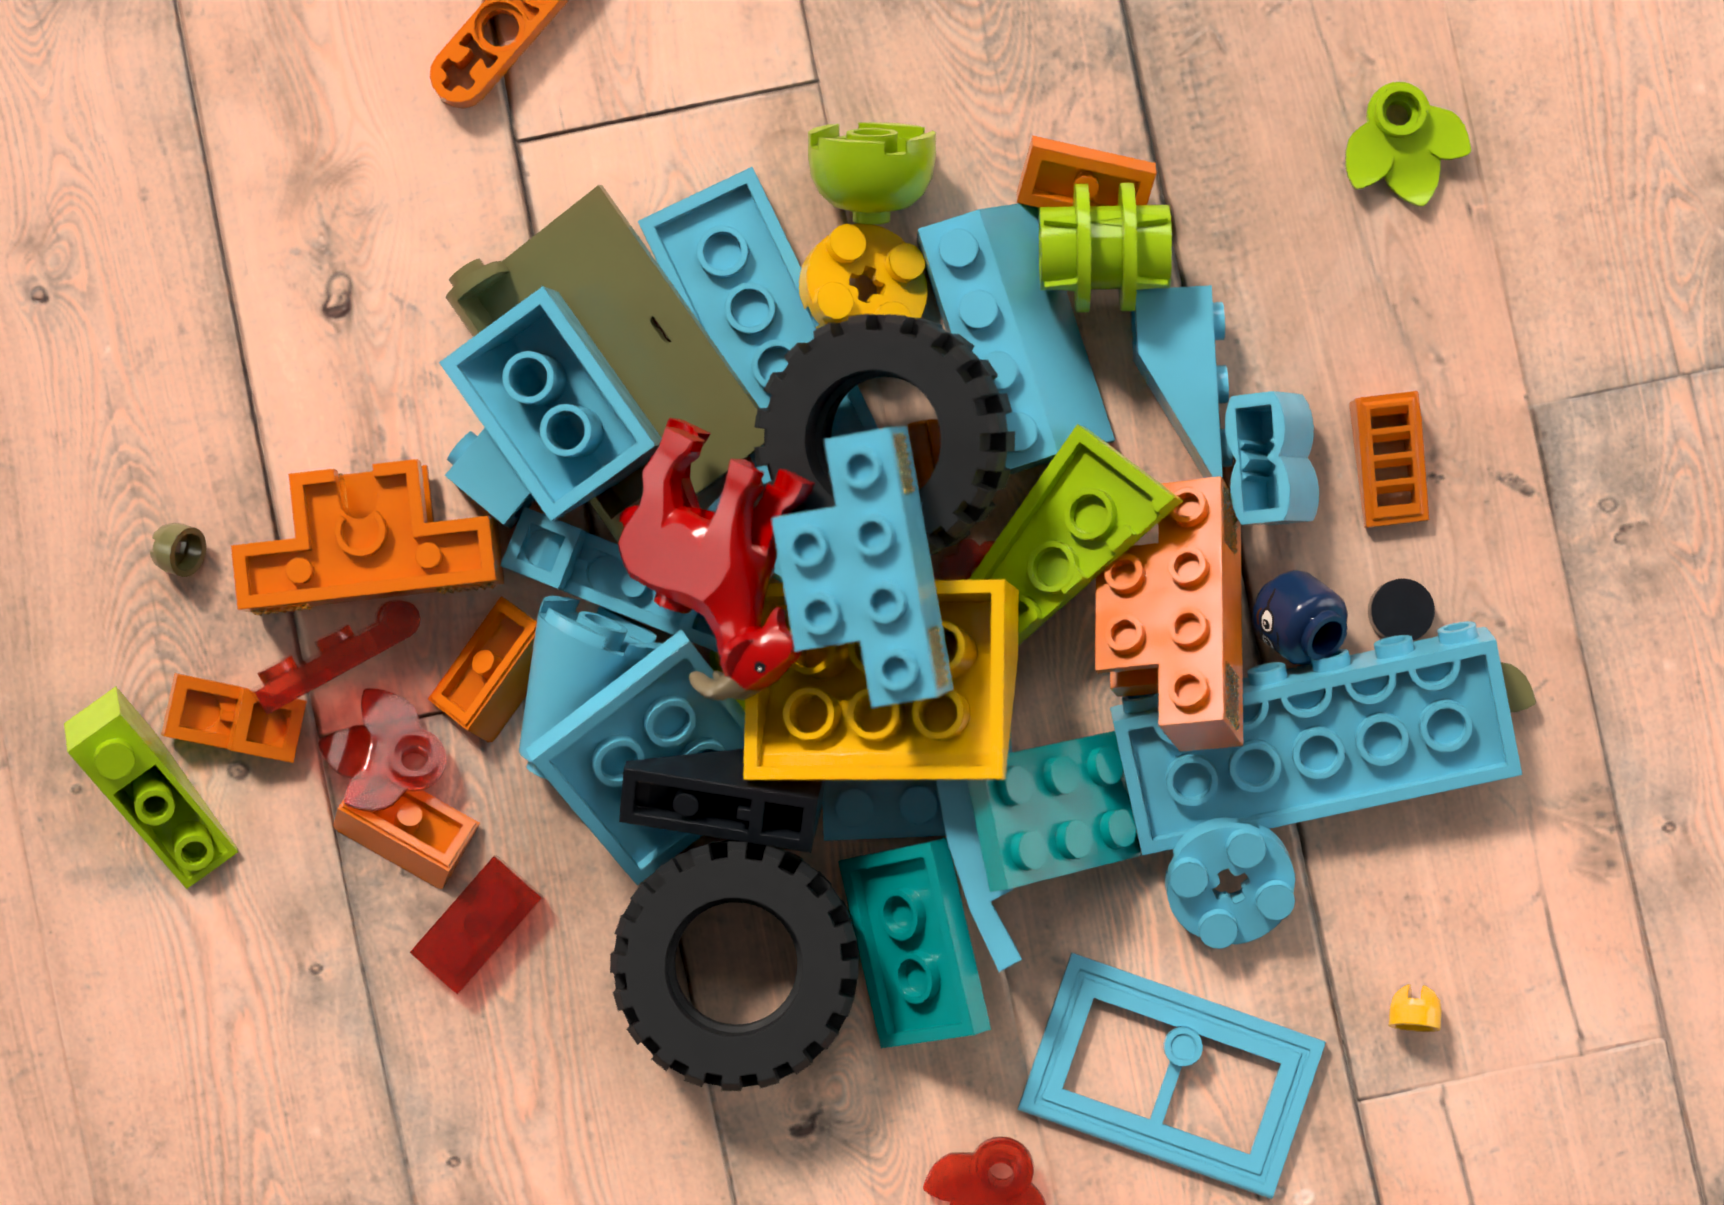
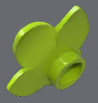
(1407, 153)

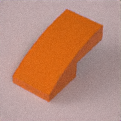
(231, 719)

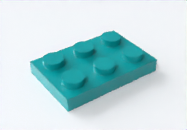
(1055, 812)
(914, 944)

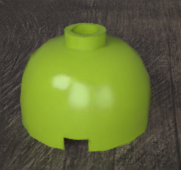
(872, 167)

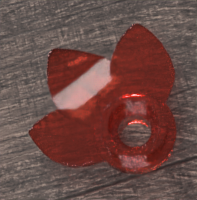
(375, 751)
(967, 1177)

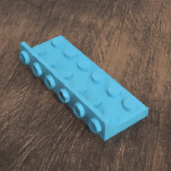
(1330, 738)

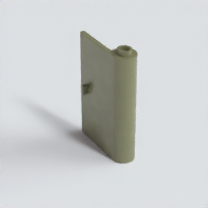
(616, 295)

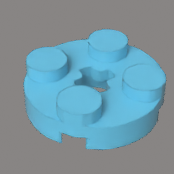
(1225, 916)

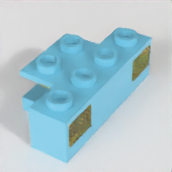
(868, 569)

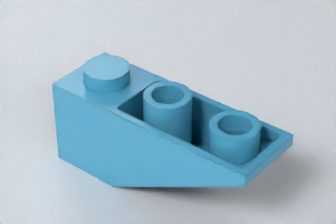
(1177, 358)

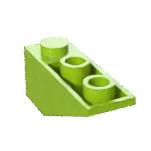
(147, 786)

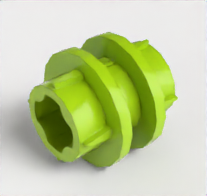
(1105, 247)

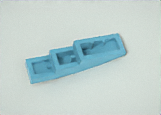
(969, 863)

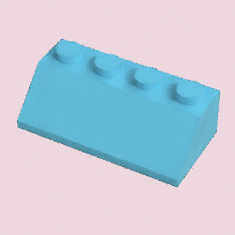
(990, 294)

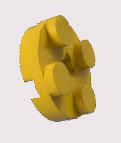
(866, 250)

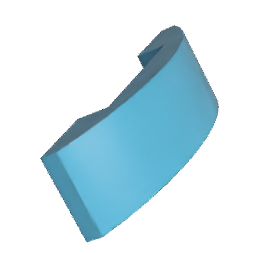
(594, 572)

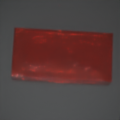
(476, 924)

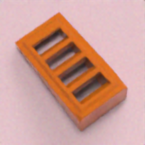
(1412, 433)

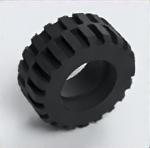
(911, 350)
(719, 1051)

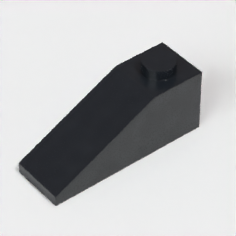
(712, 799)

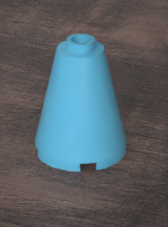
(574, 661)

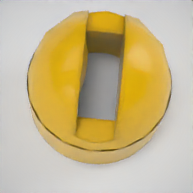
(1413, 1013)

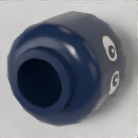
(1300, 617)

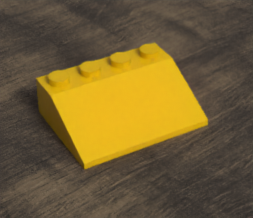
(822, 719)

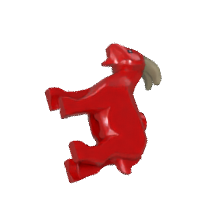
(714, 559)

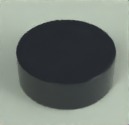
(1401, 609)

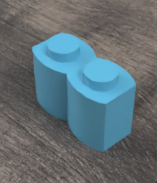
(1271, 447)

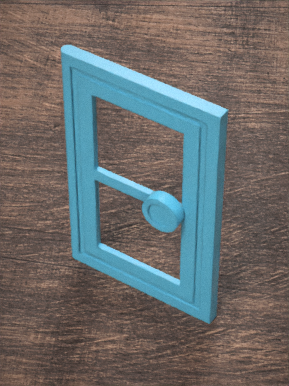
(1193, 1017)

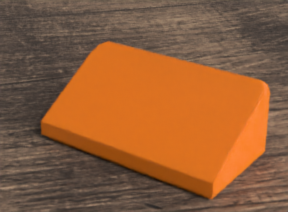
(490, 672)
(414, 834)

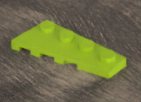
(1073, 526)

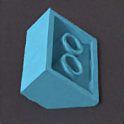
(552, 403)

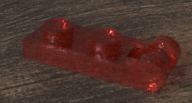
(337, 654)

